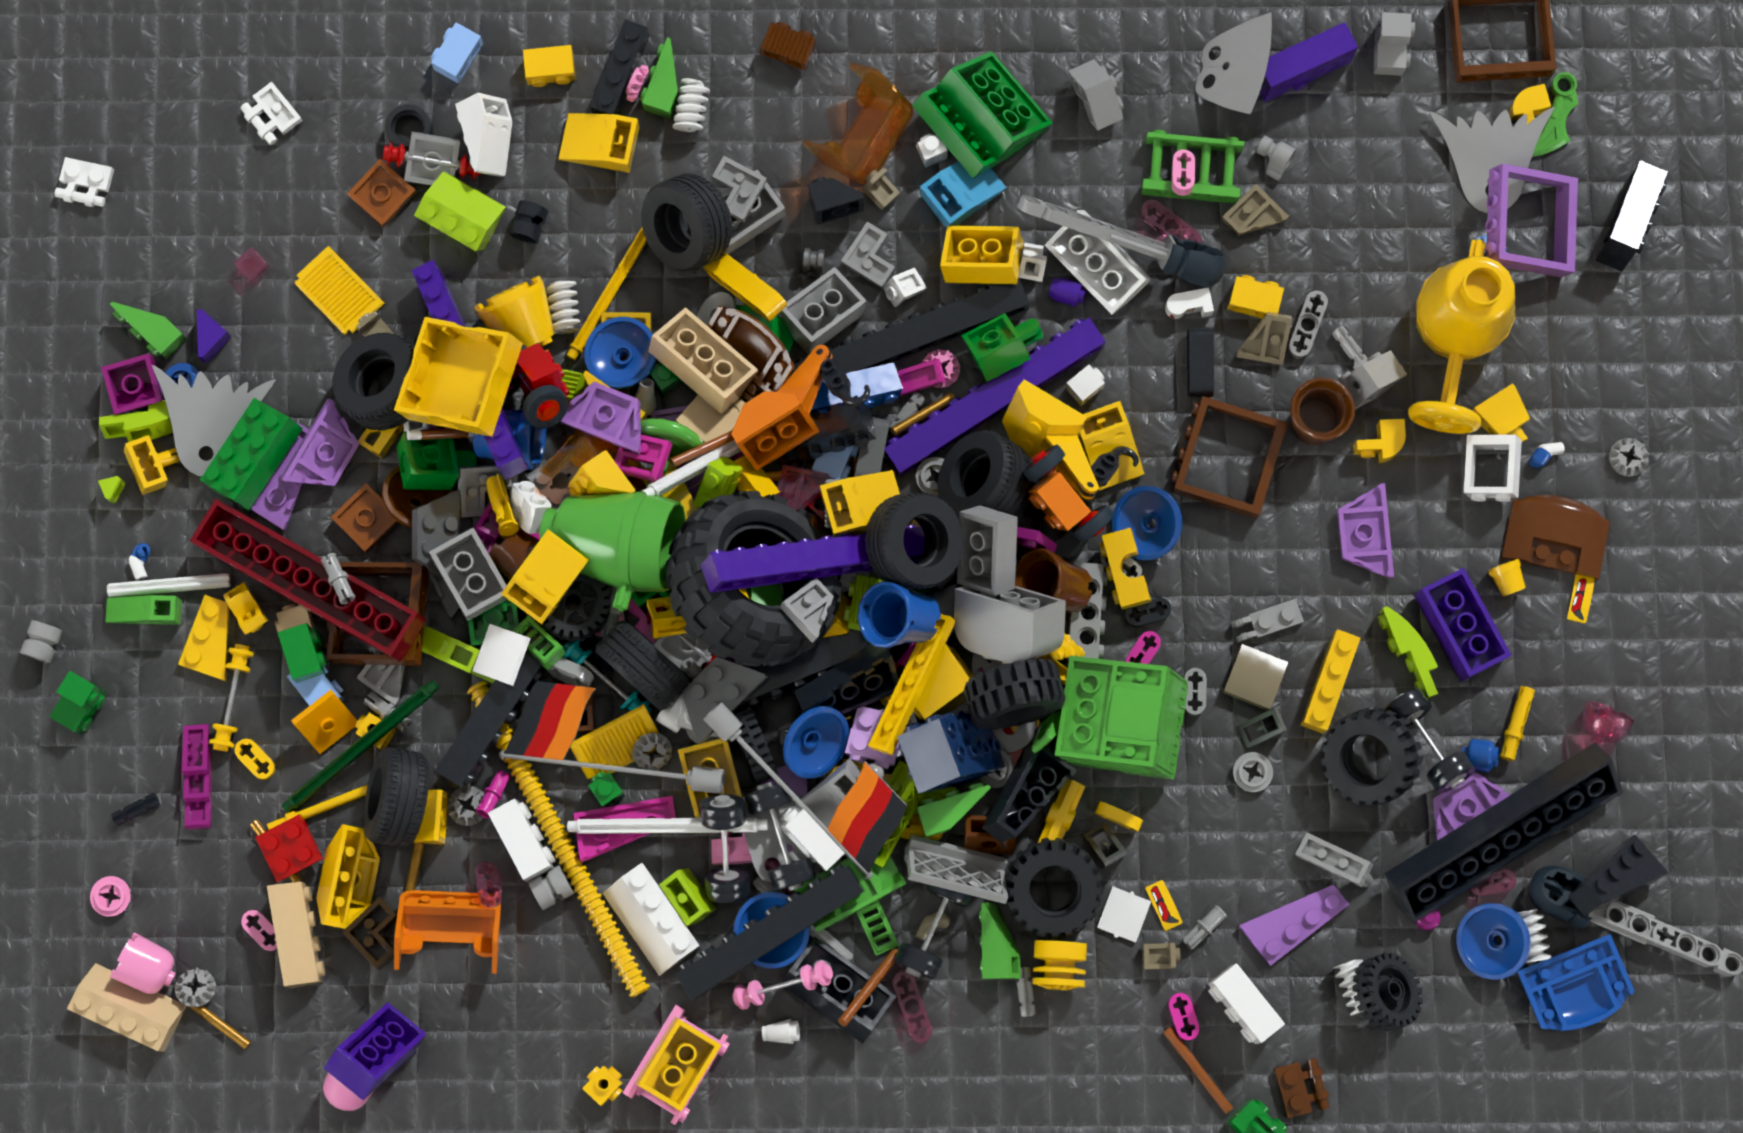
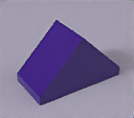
(210, 336)

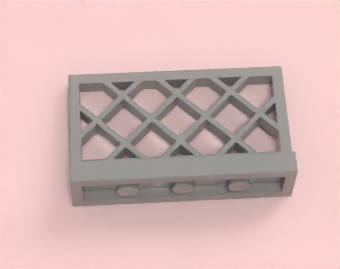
(951, 859)

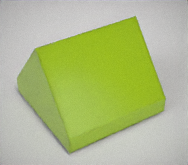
(112, 488)

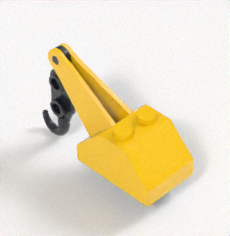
(1041, 421)

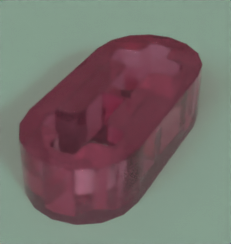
(483, 885)
(1495, 888)

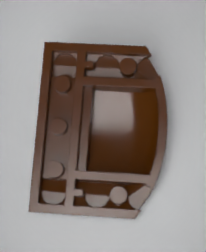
(755, 344)
(1556, 535)

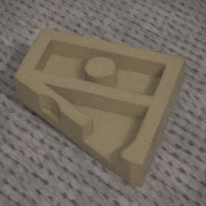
(1253, 212)
(1267, 340)

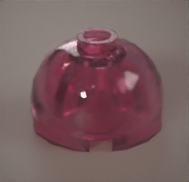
(1605, 723)

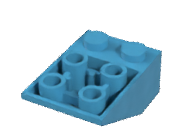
(956, 195)

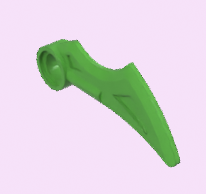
(1554, 131)

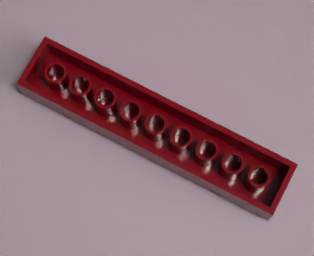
(304, 580)

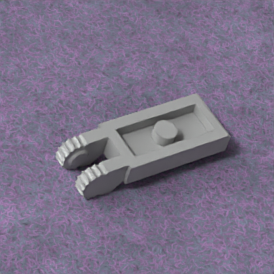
(1270, 620)

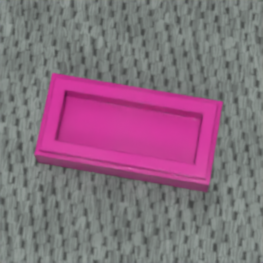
(921, 376)

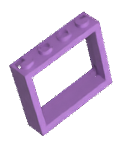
(1565, 220)

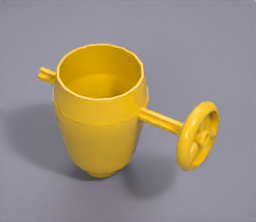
(1461, 316)

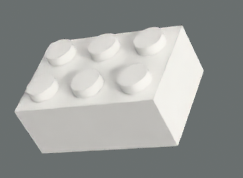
(522, 839)
(1245, 1004)

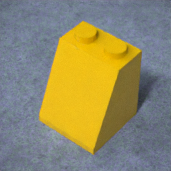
(945, 685)

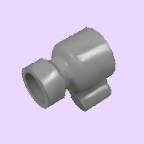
(1279, 154)

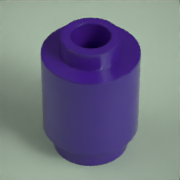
(1067, 291)

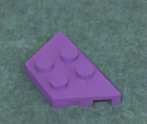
(607, 416)
(323, 450)
(1366, 532)
(1464, 803)

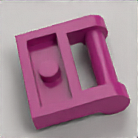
(653, 452)

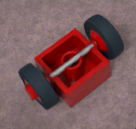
(542, 385)

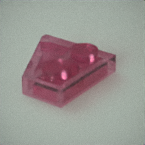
(800, 485)

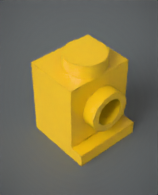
(364, 724)

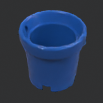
(530, 439)
(896, 615)

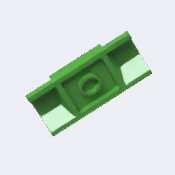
(882, 883)

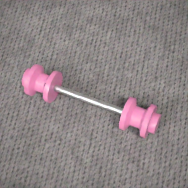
(809, 977)

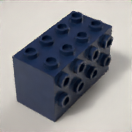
(949, 751)

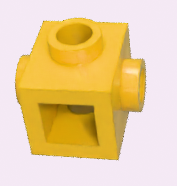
(594, 1088)

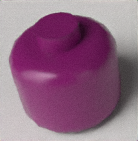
(1430, 921)

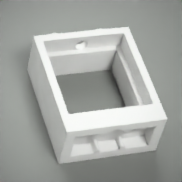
(1493, 442)
(809, 838)

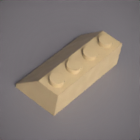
(702, 360)
(295, 934)
(135, 1014)

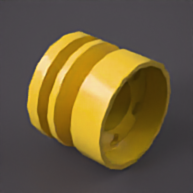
(1059, 964)

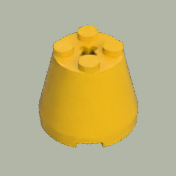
(521, 312)

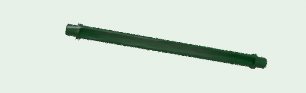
(360, 746)

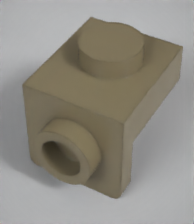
(880, 189)
(1160, 956)

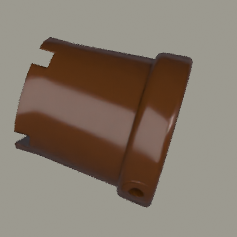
(1321, 411)
(512, 552)
(1052, 576)

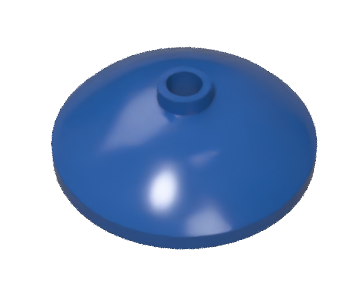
(612, 341)
(1138, 509)
(816, 742)
(1478, 942)
(786, 952)

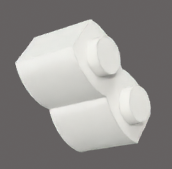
(528, 506)

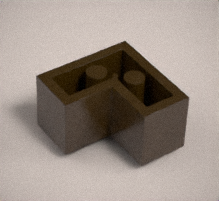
(367, 933)

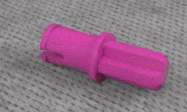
(492, 794)

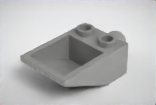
(828, 794)

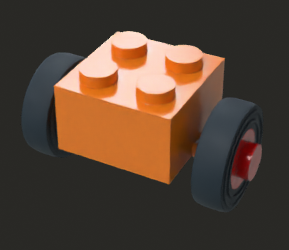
(1059, 500)

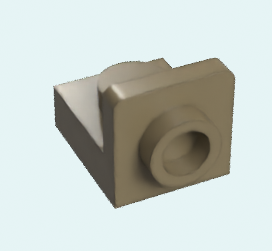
(372, 324)

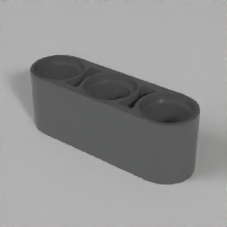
(871, 454)

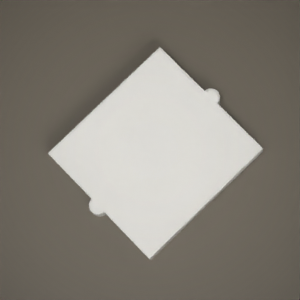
(1124, 914)

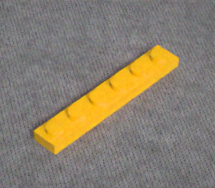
(910, 688)

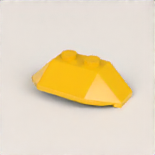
(347, 877)

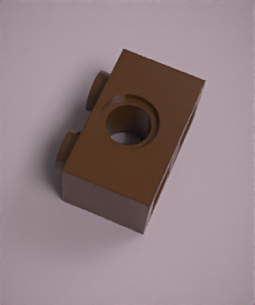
(979, 840)

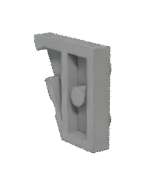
(809, 608)
(384, 679)

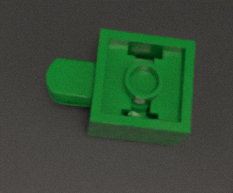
(1000, 345)
(438, 455)
(504, 615)
(1253, 1118)

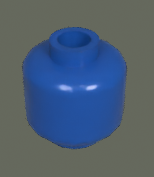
(1482, 754)

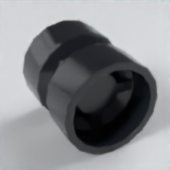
(528, 222)

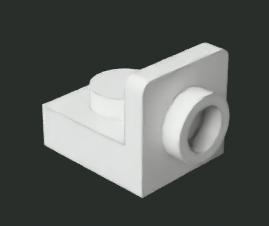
(904, 286)

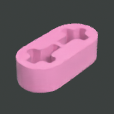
(1178, 172)
(257, 934)

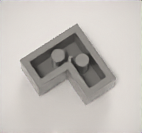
(1391, 39)
(1097, 93)

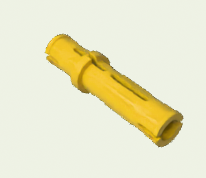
(1514, 733)

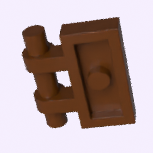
(1294, 1091)

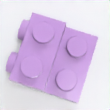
(860, 736)

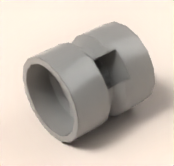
(41, 641)
(551, 887)

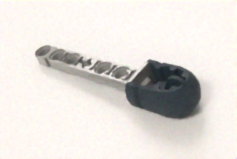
(1187, 258)
(1547, 885)

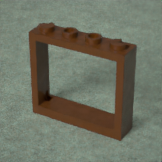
(1503, 71)
(1251, 510)
(417, 602)

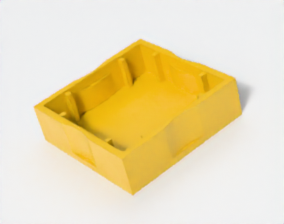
(458, 376)

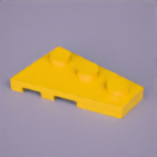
(207, 641)

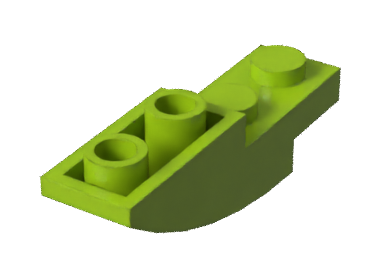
(135, 425)
(1405, 640)
(451, 651)

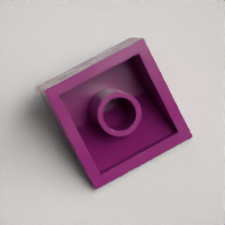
(132, 383)

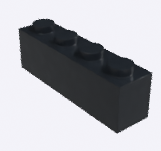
(620, 68)

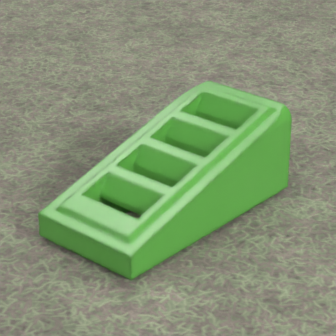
(553, 648)
(1047, 731)
(887, 946)

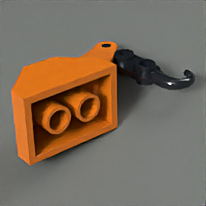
(781, 419)

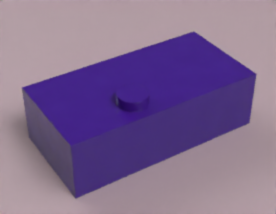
(1308, 61)
(1462, 624)
(374, 1051)

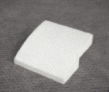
(501, 654)

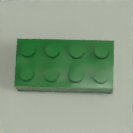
(251, 454)

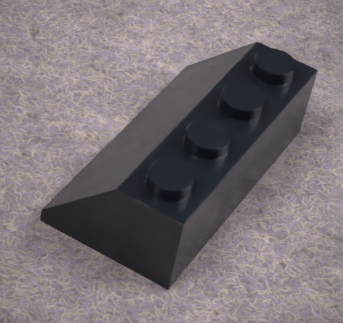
(844, 987)

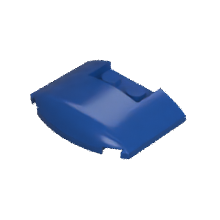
(1577, 986)

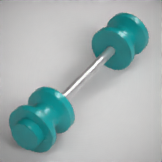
(579, 656)

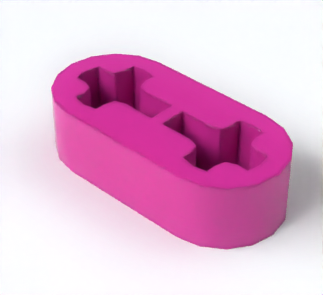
(1137, 648)
(1189, 1014)

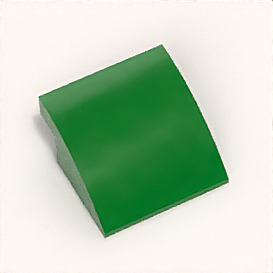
(981, 113)

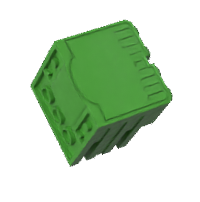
(1122, 717)

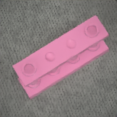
(632, 1088)

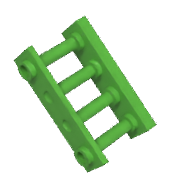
(1202, 189)

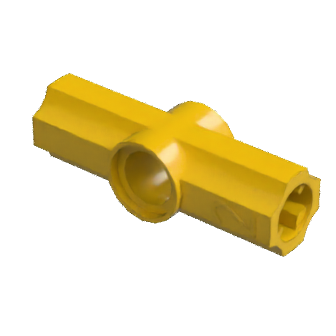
(1062, 811)

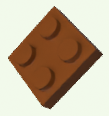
(381, 193)
(364, 518)

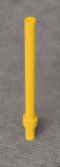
(323, 806)

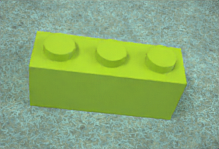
(460, 211)

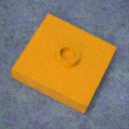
(325, 721)

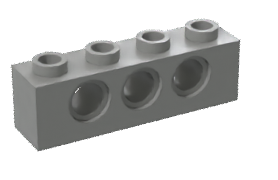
(1095, 626)

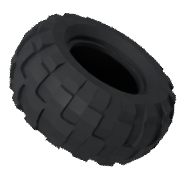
(729, 619)

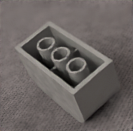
(1010, 624)

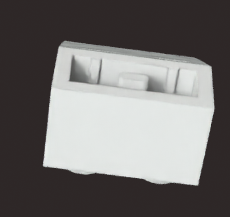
(486, 132)

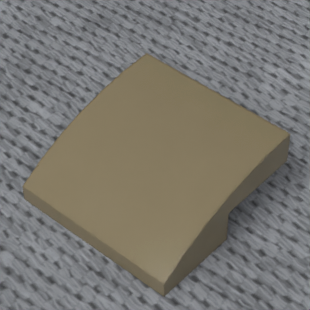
(1255, 677)

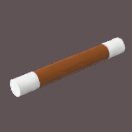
(437, 434)

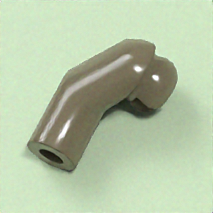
(927, 923)

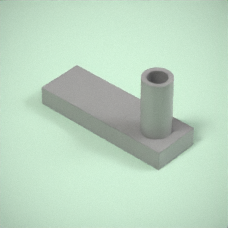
(1335, 860)

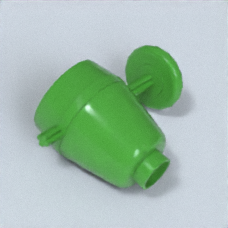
(625, 532)

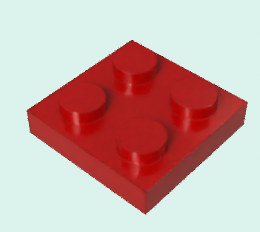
(289, 848)

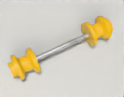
(238, 664)

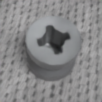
(813, 260)

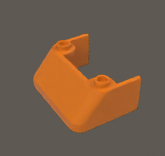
(446, 918)

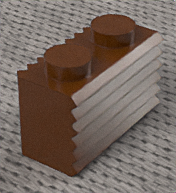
(788, 45)

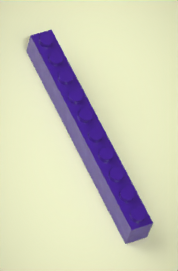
(443, 307)
(993, 397)
(797, 561)

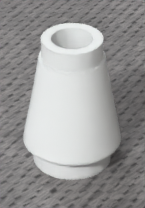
(782, 1032)

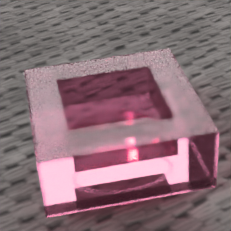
(251, 264)

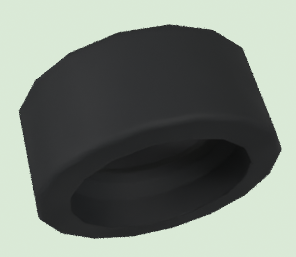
(403, 111)

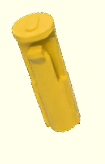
(501, 506)

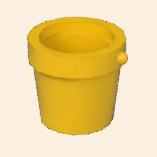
(1508, 577)

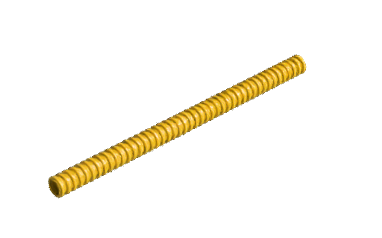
(569, 859)

